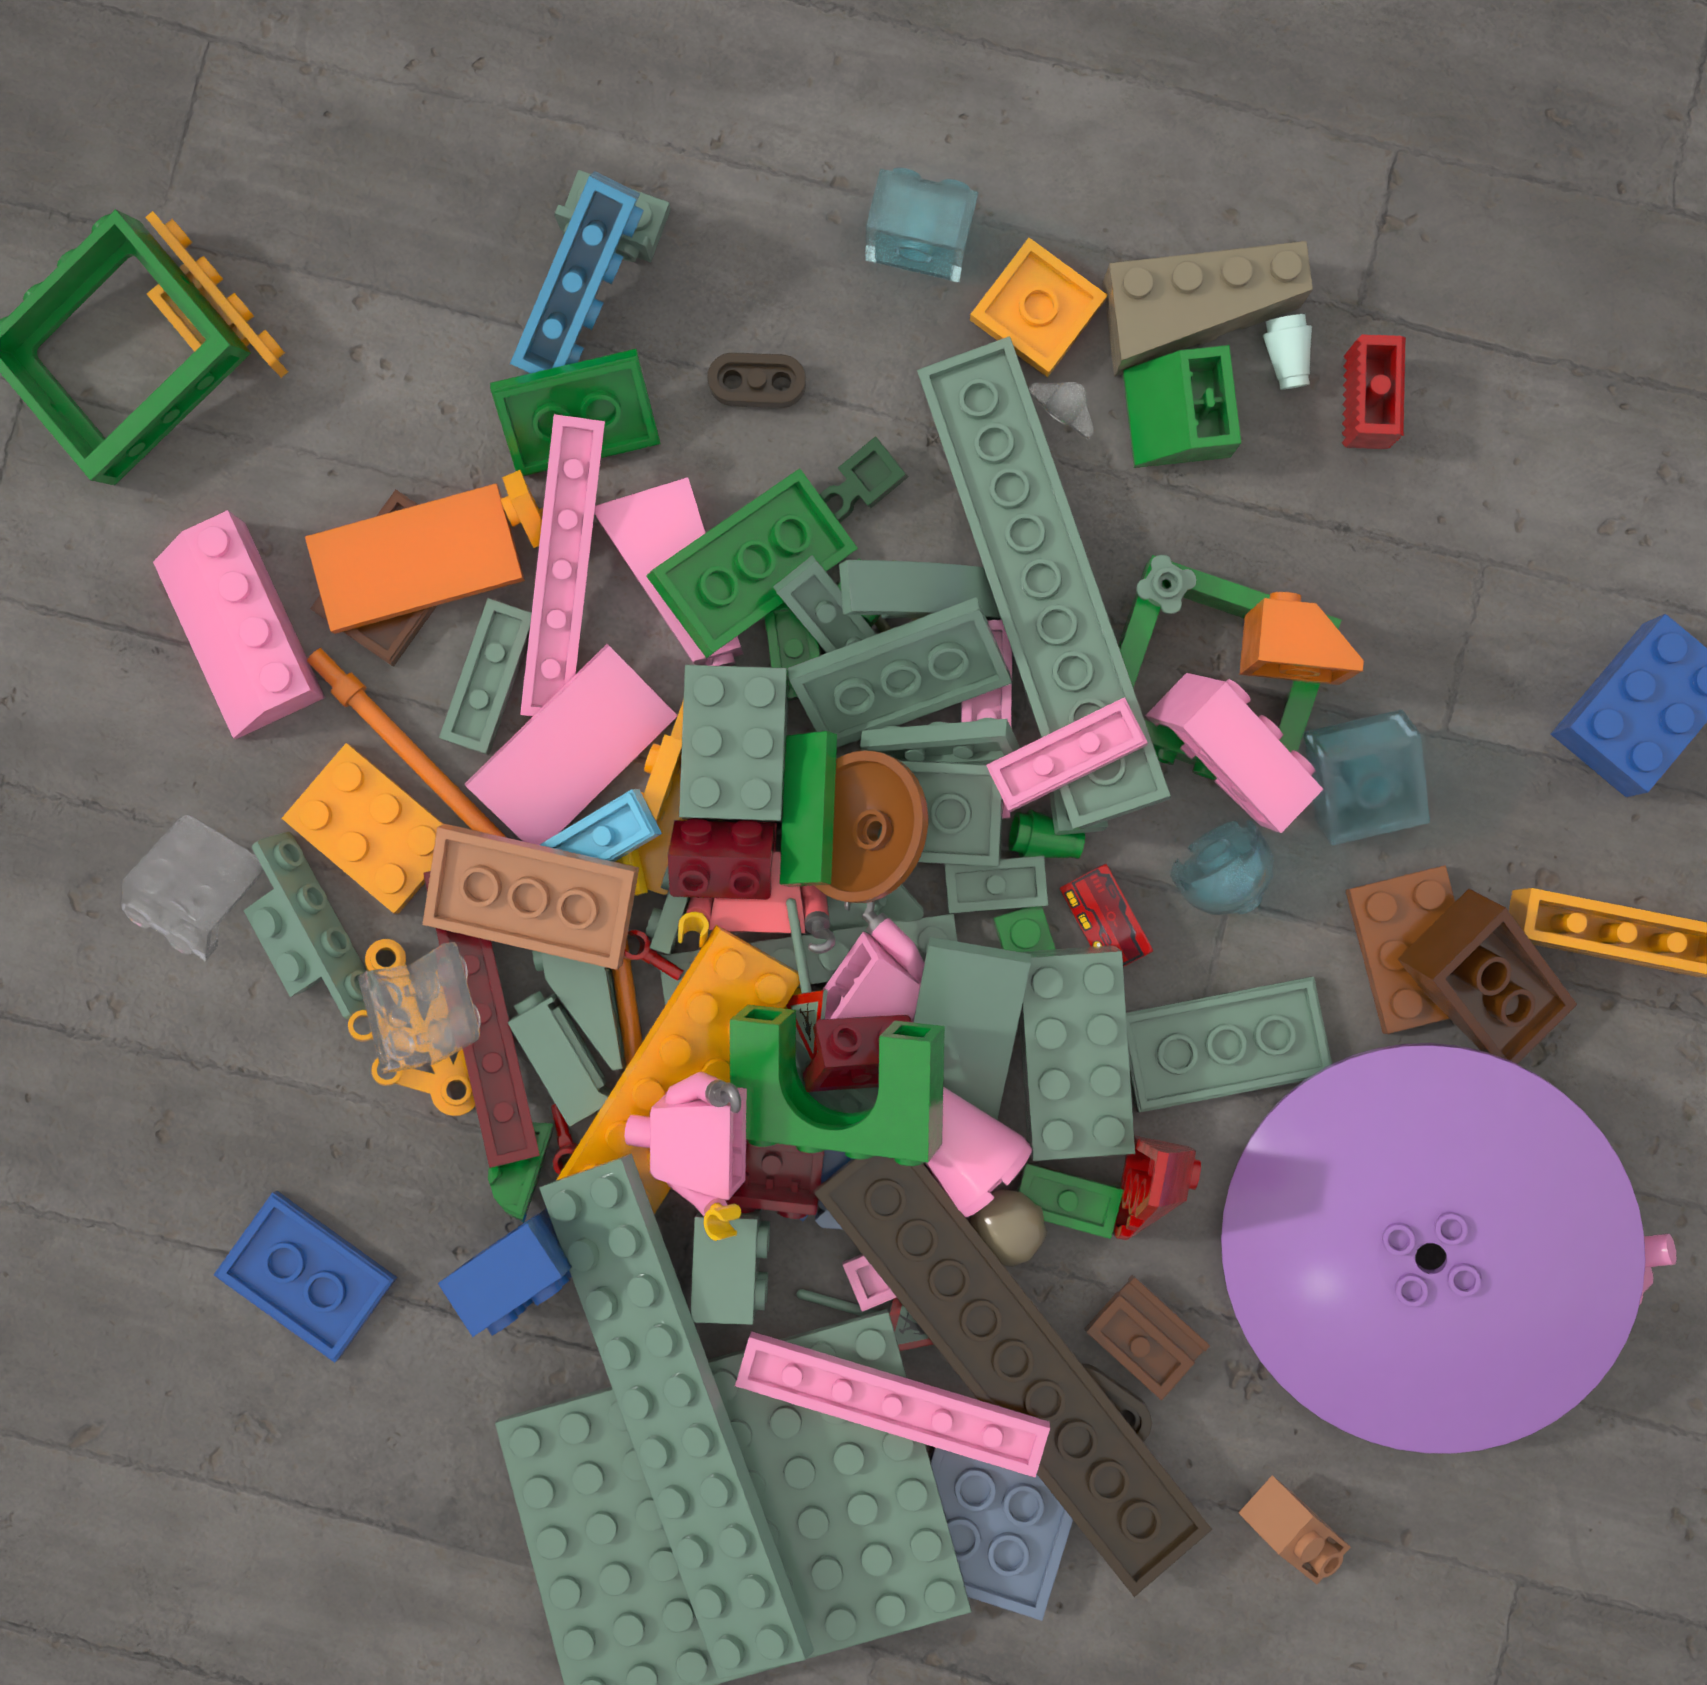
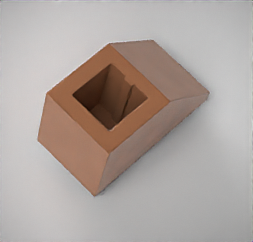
(1294, 1531)

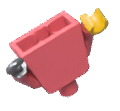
(762, 915)

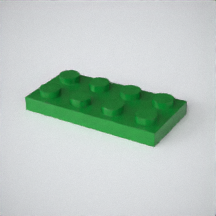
(730, 572)

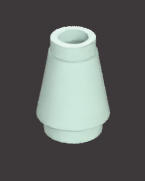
(1289, 349)

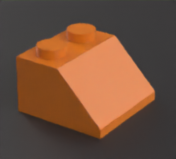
(1295, 643)

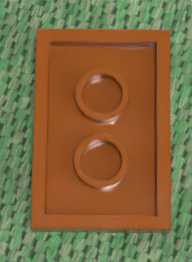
(1387, 922)

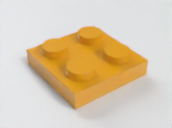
(1038, 306)

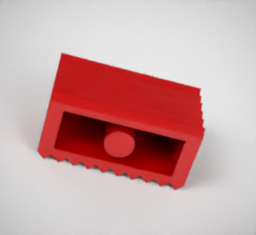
(1374, 392)

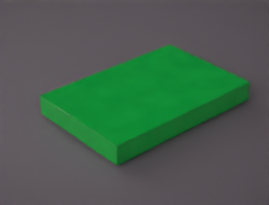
(593, 389)

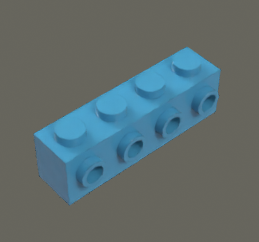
(579, 268)

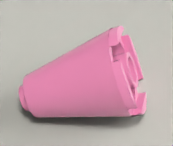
(975, 1154)

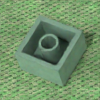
(727, 1273)

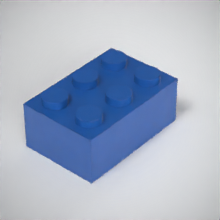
(1641, 708)
(508, 1276)

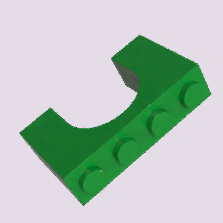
(900, 1125)

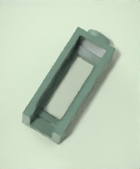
(559, 1056)

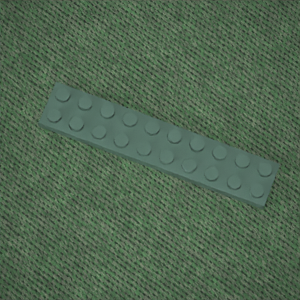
(1037, 567)
(676, 1419)

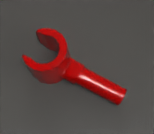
(652, 957)
(564, 1139)

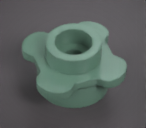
(1152, 589)

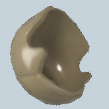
(1011, 1227)

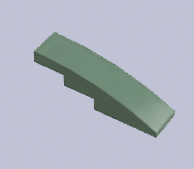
(912, 588)

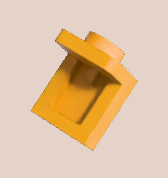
(521, 506)

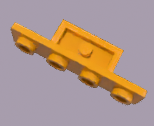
(205, 279)
(663, 800)

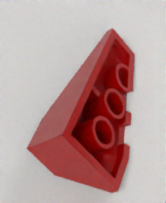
(1154, 1183)

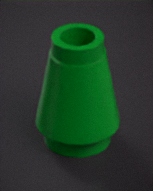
(1035, 836)

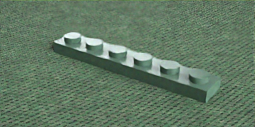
(823, 966)

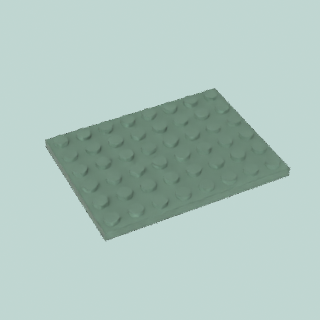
(842, 1500)

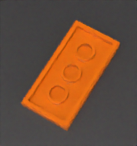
(414, 558)

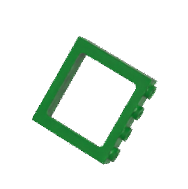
(59, 296)
(1233, 600)

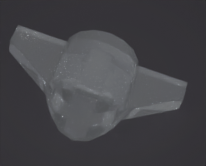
(1066, 404)

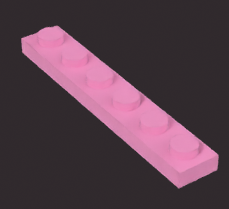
(562, 559)
(893, 1404)

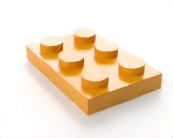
(367, 827)

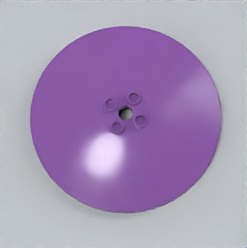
(1448, 1154)

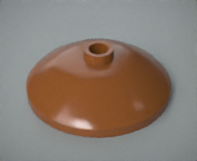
(869, 795)

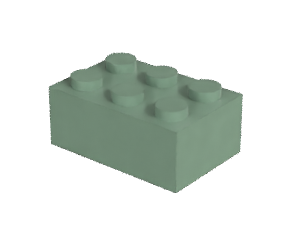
(733, 743)

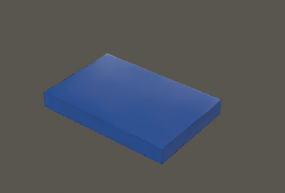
(305, 1276)

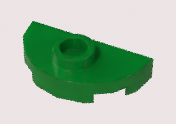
(515, 1182)

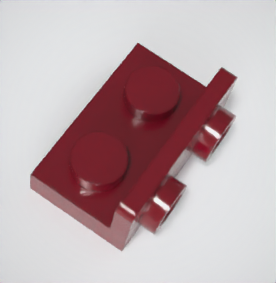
(847, 1053)

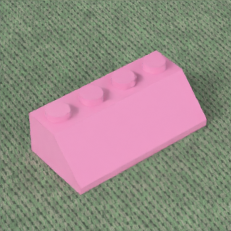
(236, 624)

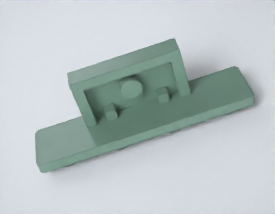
(302, 928)

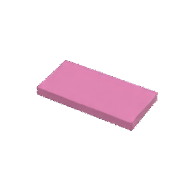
(571, 748)

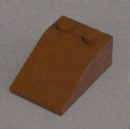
(1488, 977)

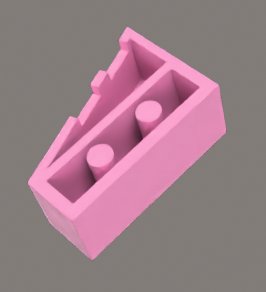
(1238, 749)

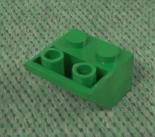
(1182, 407)

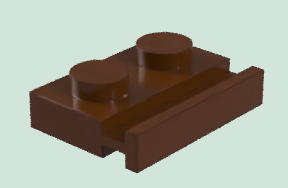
(1146, 1337)

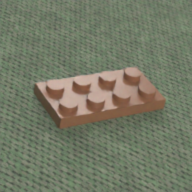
(530, 896)

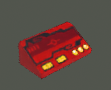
(1105, 914)

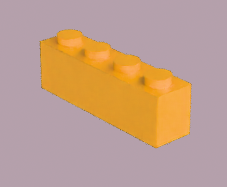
(1611, 931)

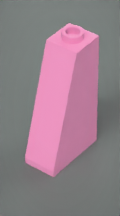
(649, 531)

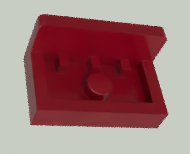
(721, 859)
(780, 1181)

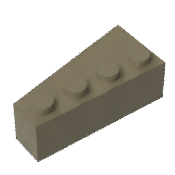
(1196, 297)

